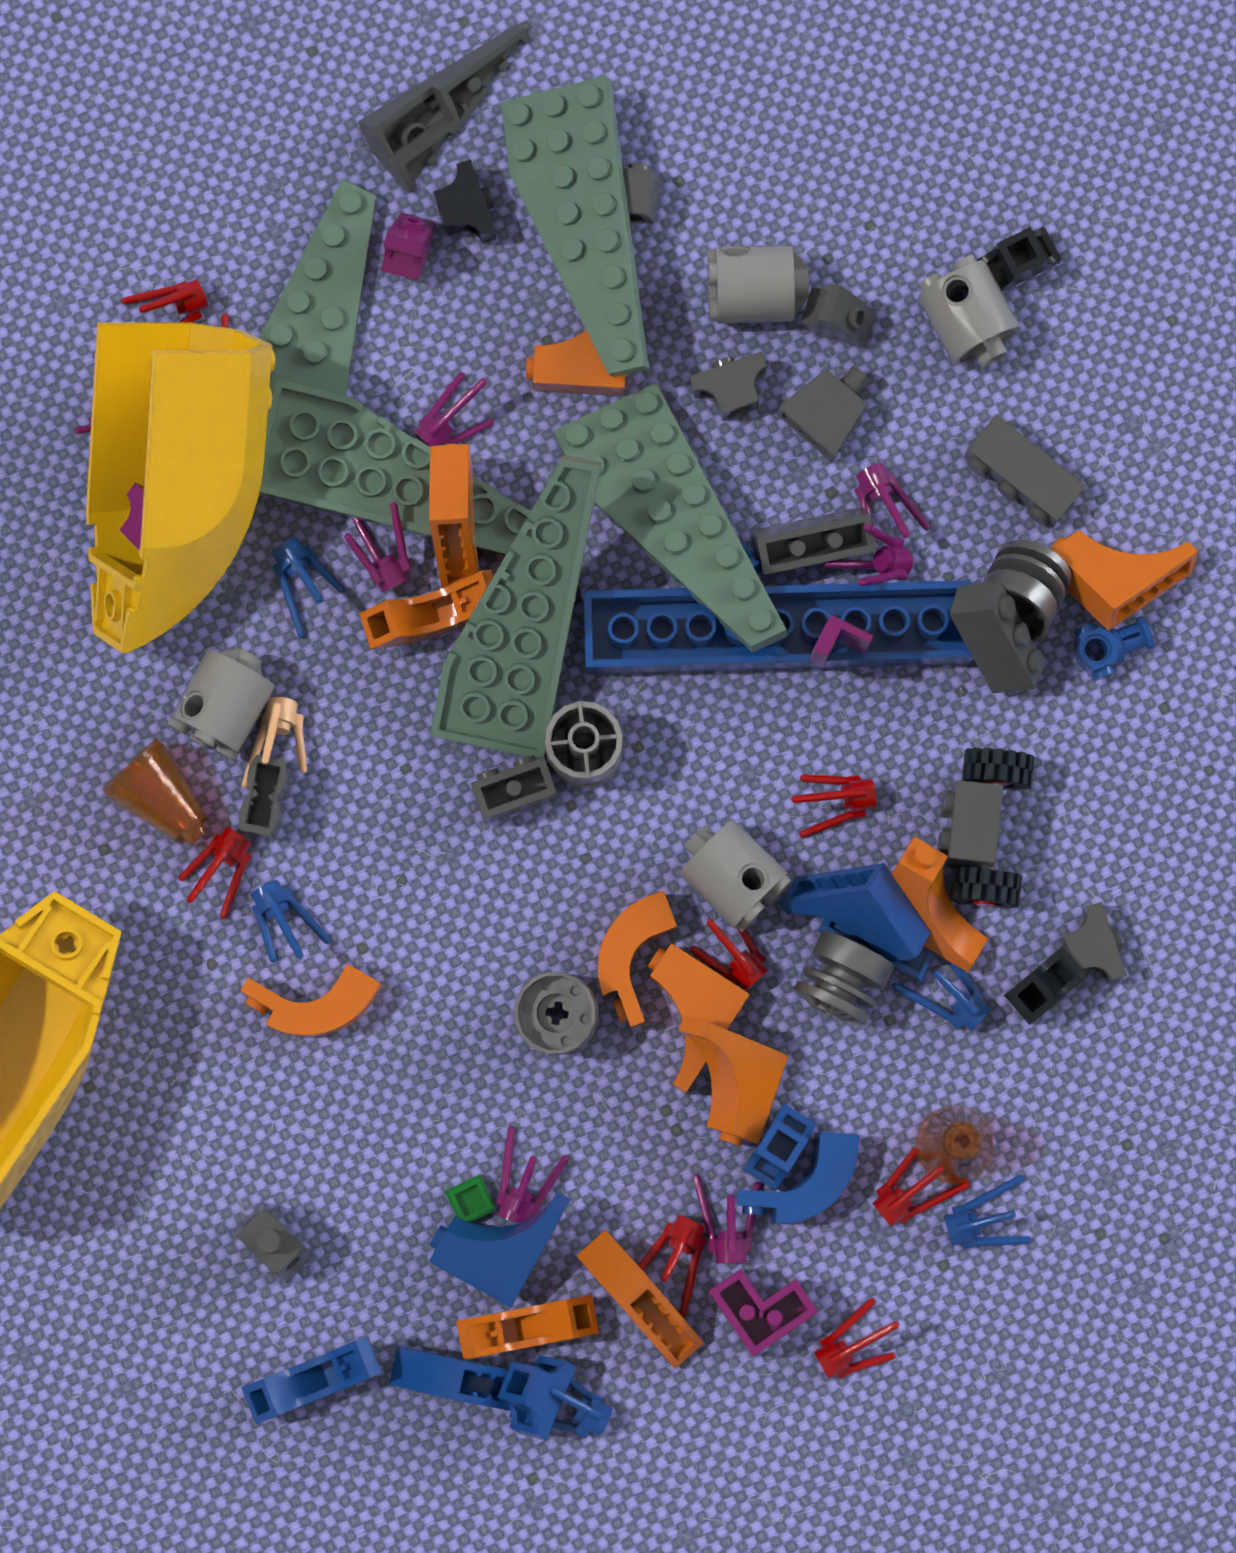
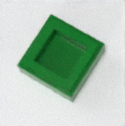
(471, 1199)

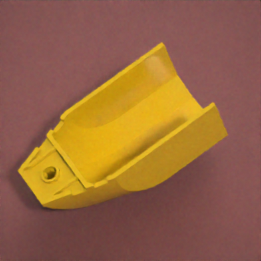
(189, 423)
(50, 1007)

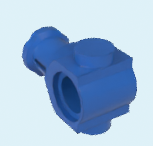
(1112, 645)

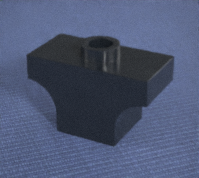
(466, 205)
(1021, 257)
(1046, 985)

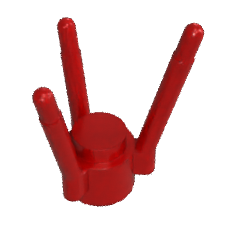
(185, 296)
(856, 794)
(227, 849)
(745, 967)
(895, 1204)
(683, 1236)
(836, 1356)

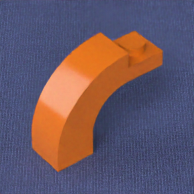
(424, 616)
(630, 930)
(327, 1015)
(527, 1327)

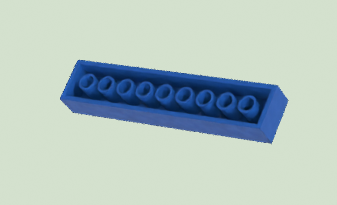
(677, 634)

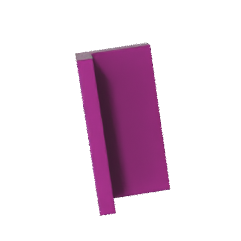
(839, 631)

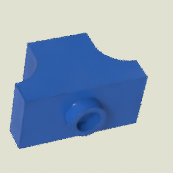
(780, 1147)
(529, 1396)

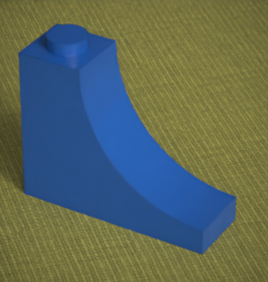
(864, 902)
(496, 1257)
(448, 1377)

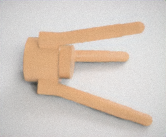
(278, 720)

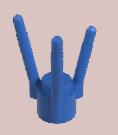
(293, 560)
(272, 902)
(968, 1008)
(964, 1225)
(589, 1411)

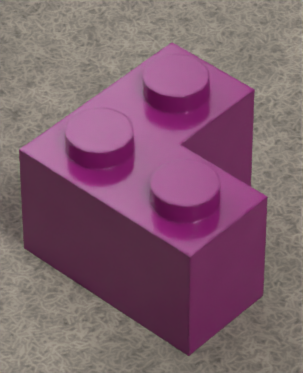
(758, 1320)

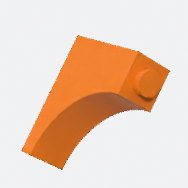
(572, 368)
(452, 512)
(1117, 582)
(922, 881)
(696, 994)
(742, 1080)
(640, 1299)

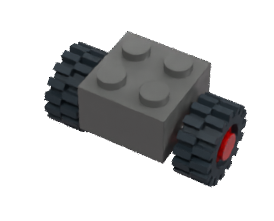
(973, 826)

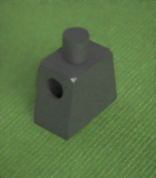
(826, 410)
(273, 1243)

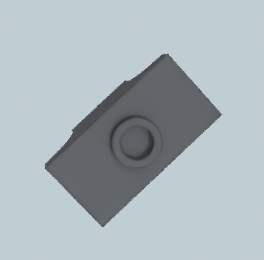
(838, 315)
(730, 384)
(1096, 944)

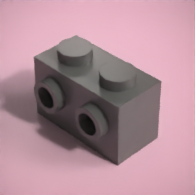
(514, 789)

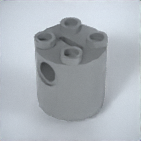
(756, 283)
(978, 323)
(223, 701)
(581, 726)
(725, 864)

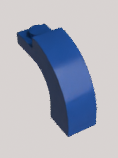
(827, 1179)
(311, 1380)

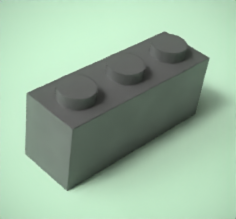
(1023, 472)
(812, 540)
(996, 637)

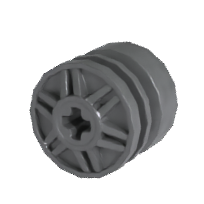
(1035, 581)
(843, 978)
(545, 993)

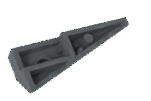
(418, 122)

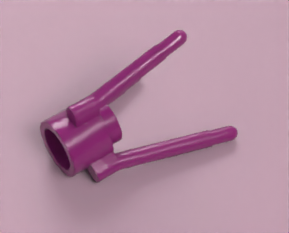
(435, 429)
(878, 485)
(890, 561)
(384, 571)
(517, 1203)
(730, 1245)

